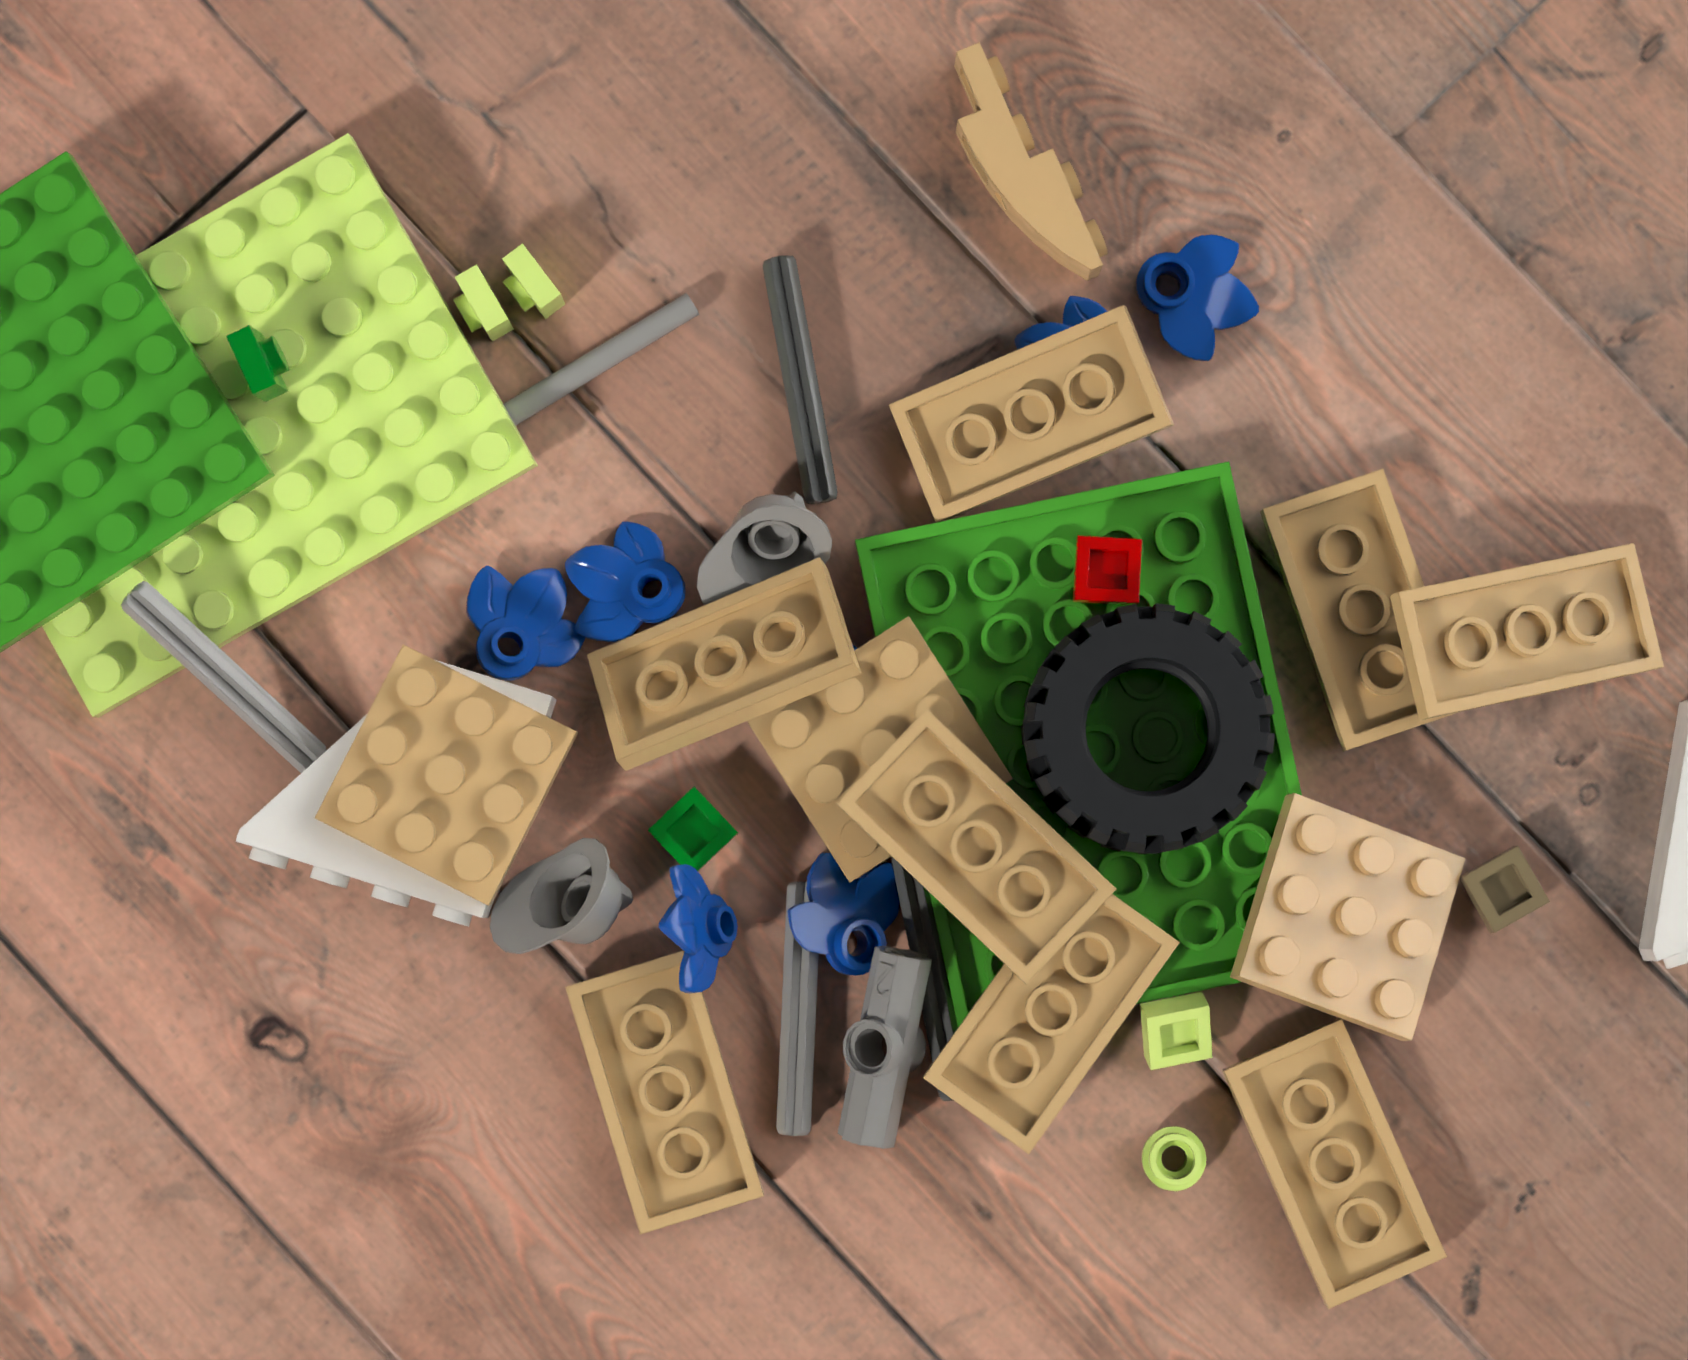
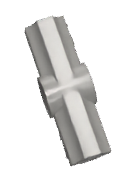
(879, 1081)

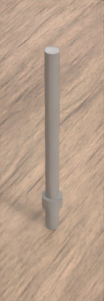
(601, 359)

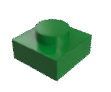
(260, 362)
(693, 830)

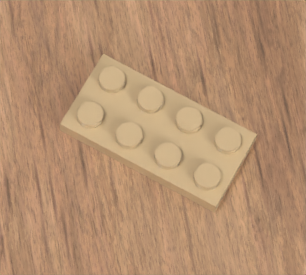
(1031, 414)
(1340, 564)
(1526, 631)
(723, 664)
(976, 846)
(1036, 1040)
(664, 1093)
(1334, 1163)

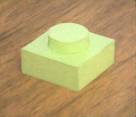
(530, 284)
(480, 305)
(1176, 1030)

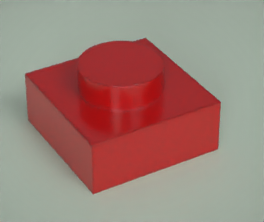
(1107, 570)

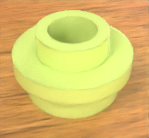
(1193, 1165)

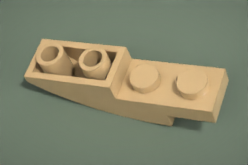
(1031, 191)

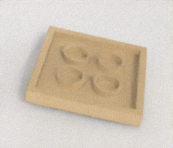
(841, 731)
(446, 775)
(1348, 917)

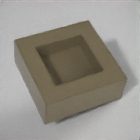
(1504, 889)

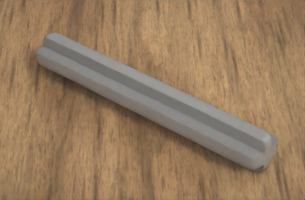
(222, 676)
(797, 1028)

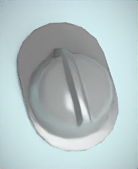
(763, 541)
(560, 898)

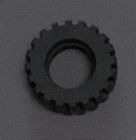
(1234, 713)

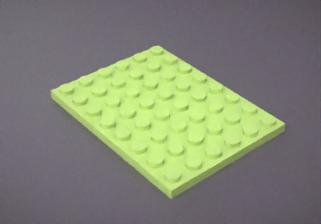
(366, 448)

